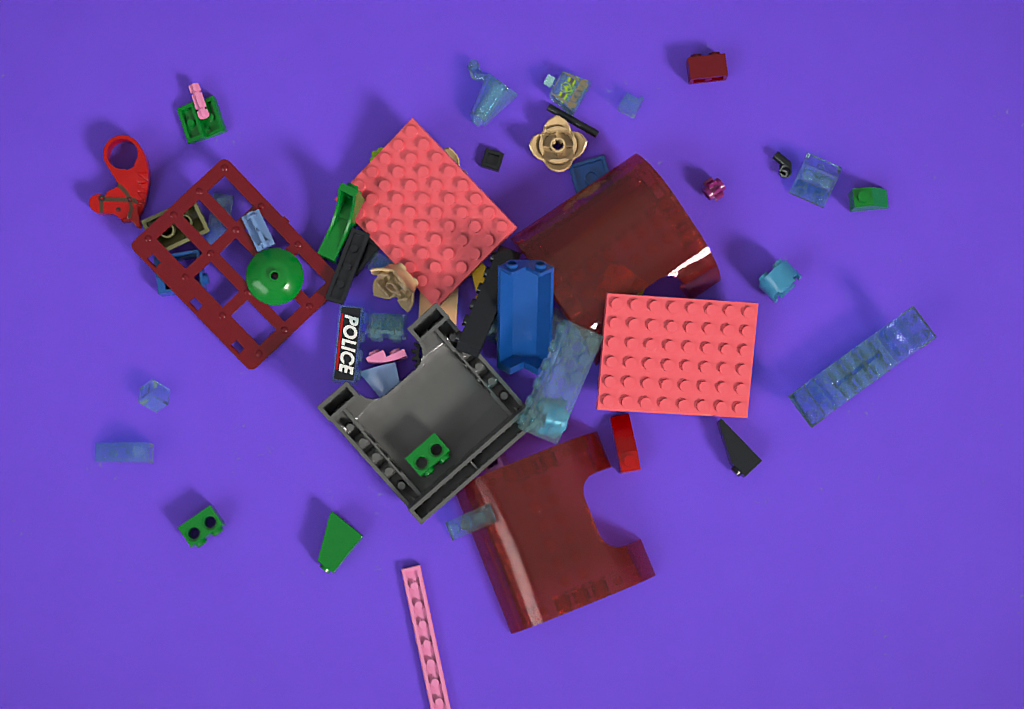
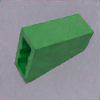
(337, 543)

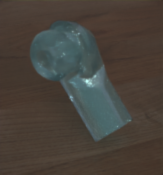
(475, 71)

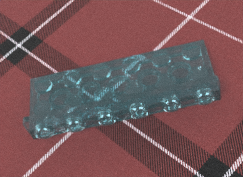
(559, 381)

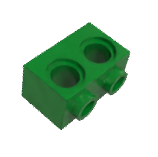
(425, 451)
(200, 522)

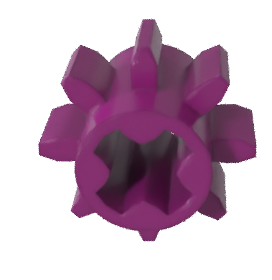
(713, 189)

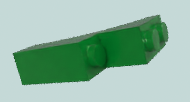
(347, 208)

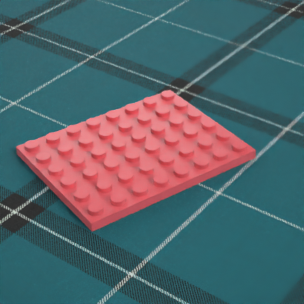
(428, 213)
(676, 355)

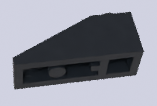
(738, 453)

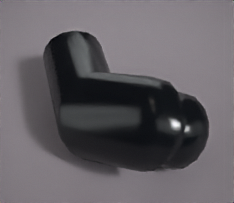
(785, 165)

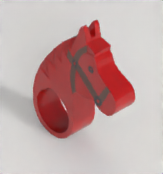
(133, 188)

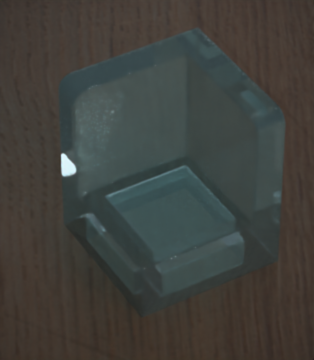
(630, 105)
(154, 395)

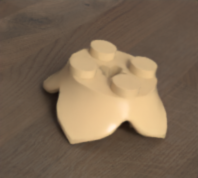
(557, 131)
(395, 282)

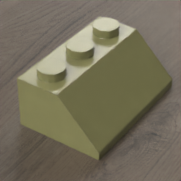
(174, 236)

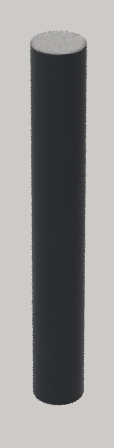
(572, 120)

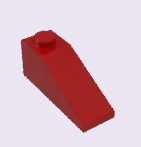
(625, 444)

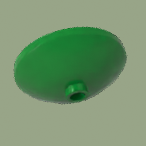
(285, 286)

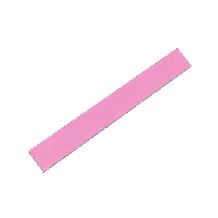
(425, 638)

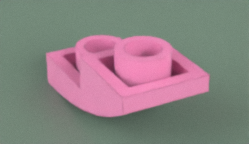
(380, 357)

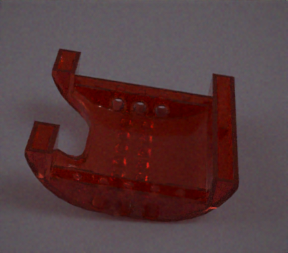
(618, 240)
(545, 543)

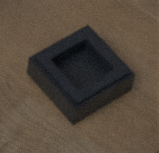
(492, 160)

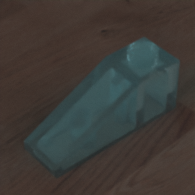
(124, 452)

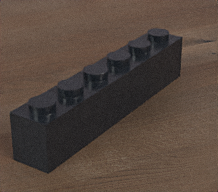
(484, 307)

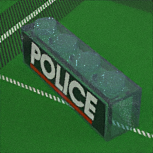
(349, 344)

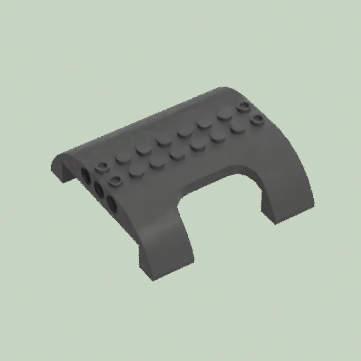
(443, 395)

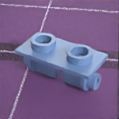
(258, 230)

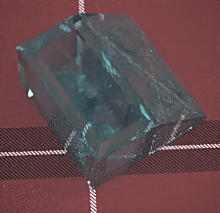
(815, 180)
(387, 326)

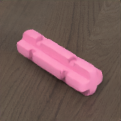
(198, 101)

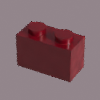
(706, 68)

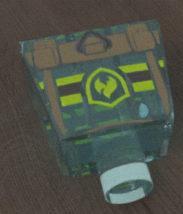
(567, 90)

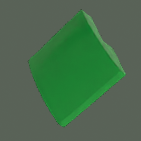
(201, 129)

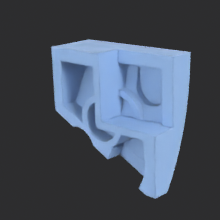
(381, 378)

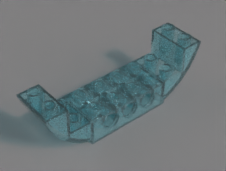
(861, 366)

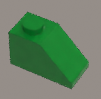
(867, 199)

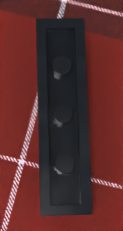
(347, 266)

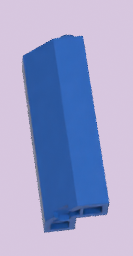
(524, 314)

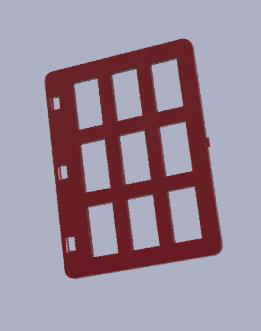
(187, 288)

